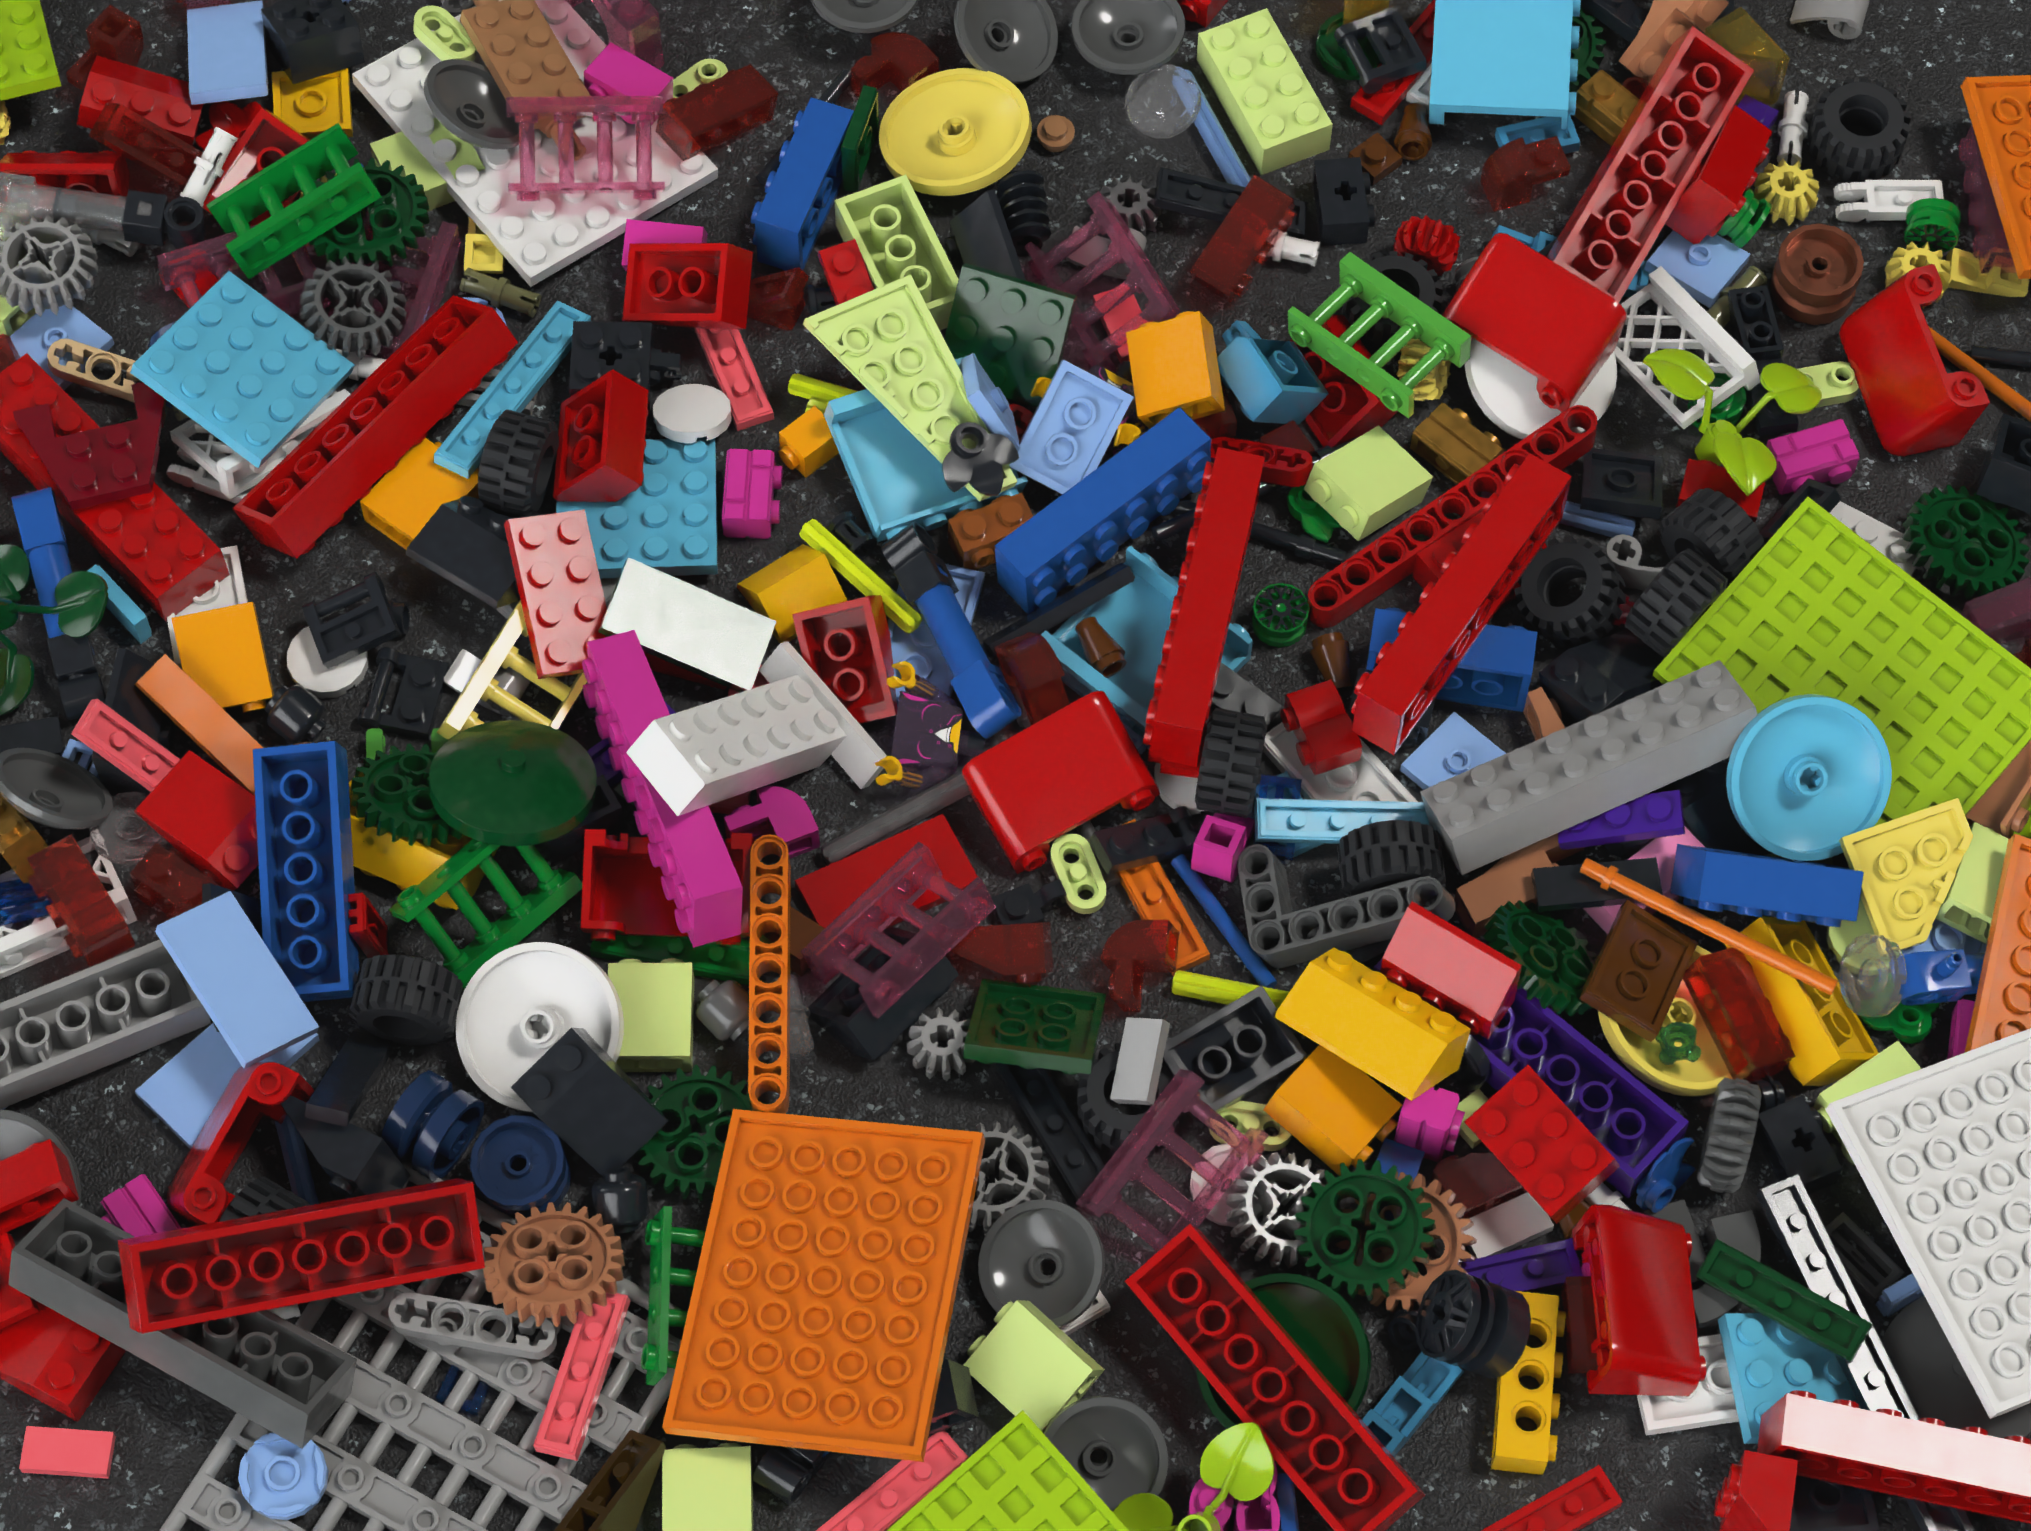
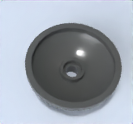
(864, 15)
(1105, 26)
(1023, 32)
(470, 104)
(53, 789)
(1022, 1244)
(1131, 1442)

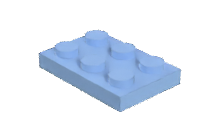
(1070, 428)

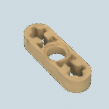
(72, 370)

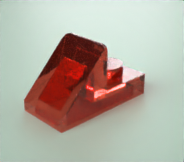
(778, 298)

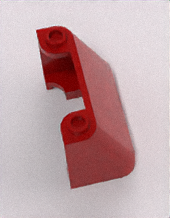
(1538, 318)
(1902, 373)
(1058, 778)
(626, 892)
(252, 1092)
(1640, 1303)

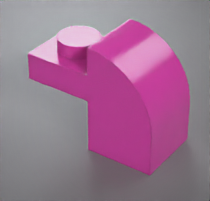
(779, 814)
(1220, 845)

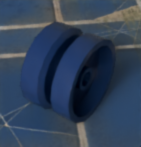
(432, 1125)
(500, 1161)

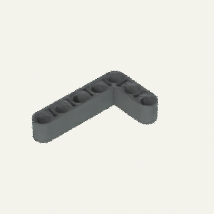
(1329, 917)

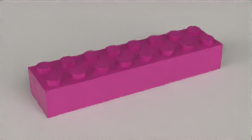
(684, 846)

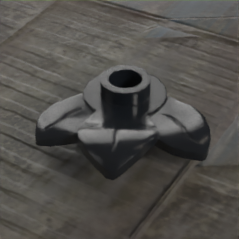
(978, 465)

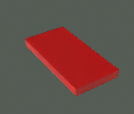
(838, 885)

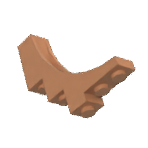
(1662, 27)
(1511, 876)

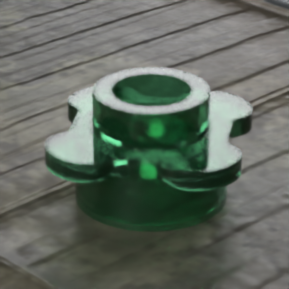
(1681, 1033)

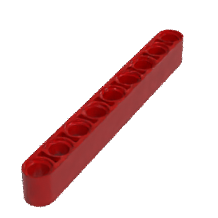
(1432, 522)

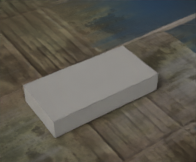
(1140, 1061)

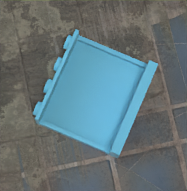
(1504, 58)
(893, 470)
(1138, 622)

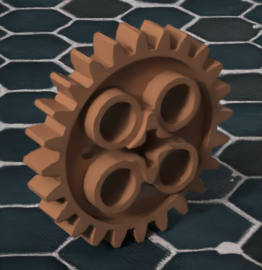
(1448, 1228)
(553, 1264)

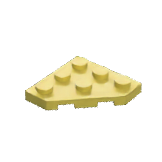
(1909, 869)

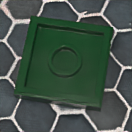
(860, 139)

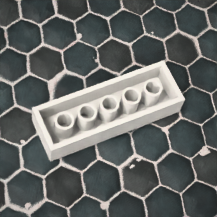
(736, 744)

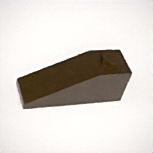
(619, 1488)

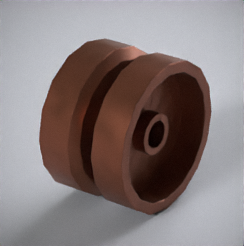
(1816, 274)

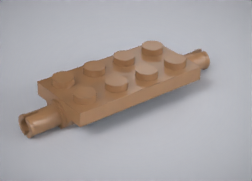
(524, 56)

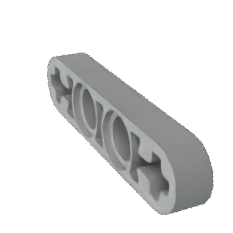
(470, 1332)

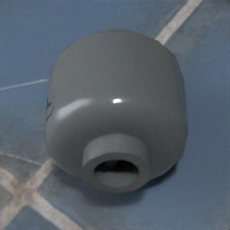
(724, 1009)

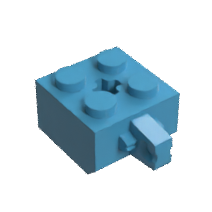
(1268, 376)

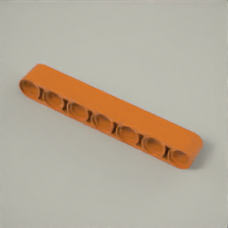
(767, 958)

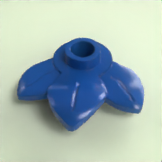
(1664, 1177)

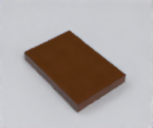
(1638, 971)

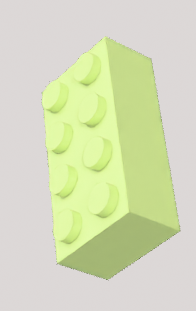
(1264, 91)
(899, 242)

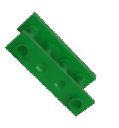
(303, 219)
(521, 915)
(660, 1236)

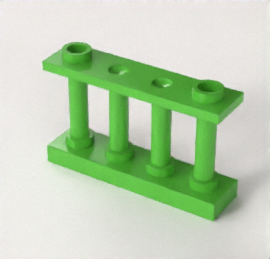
(1386, 301)

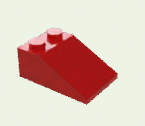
(261, 145)
(688, 285)
(851, 654)
(205, 819)
(56, 1360)

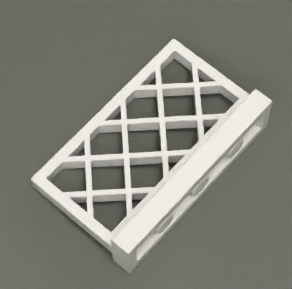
(1704, 335)
(234, 471)
(41, 939)

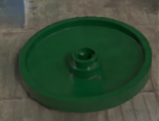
(512, 783)
(1321, 1326)

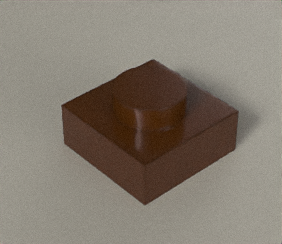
(1377, 157)

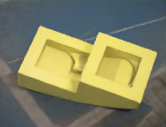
(481, 253)
(1967, 276)

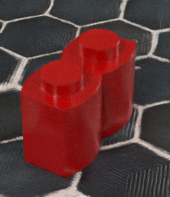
(1321, 727)

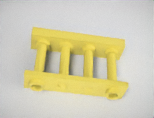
(485, 687)

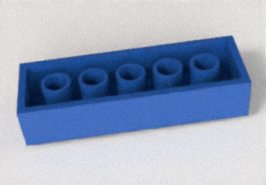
(1103, 511)
(307, 866)

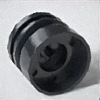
(1473, 1324)

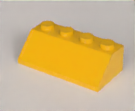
(405, 863)
(1374, 1024)
(1820, 1027)

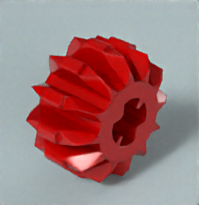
(1428, 241)

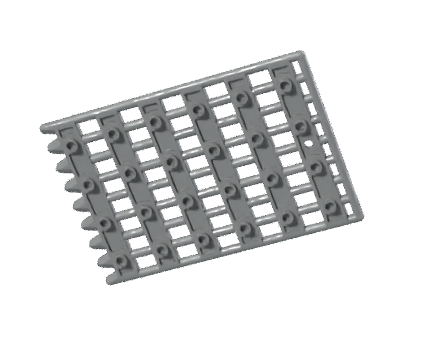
(434, 1426)

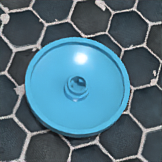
(1808, 776)

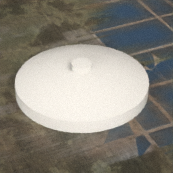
(1510, 393)
(524, 1005)

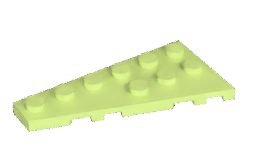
(904, 362)

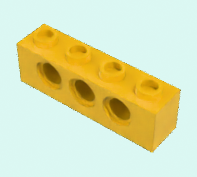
(1513, 1447)

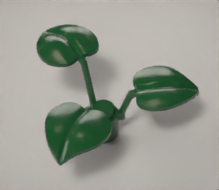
(80, 607)

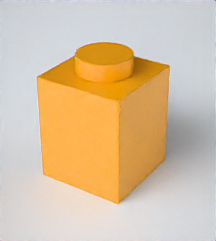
(807, 443)

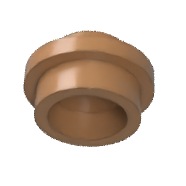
(1055, 133)

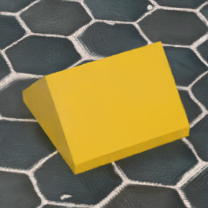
(791, 586)

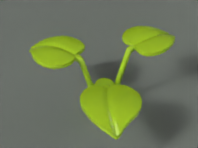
(1744, 458)
(1233, 1461)

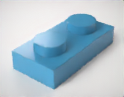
(1538, 130)

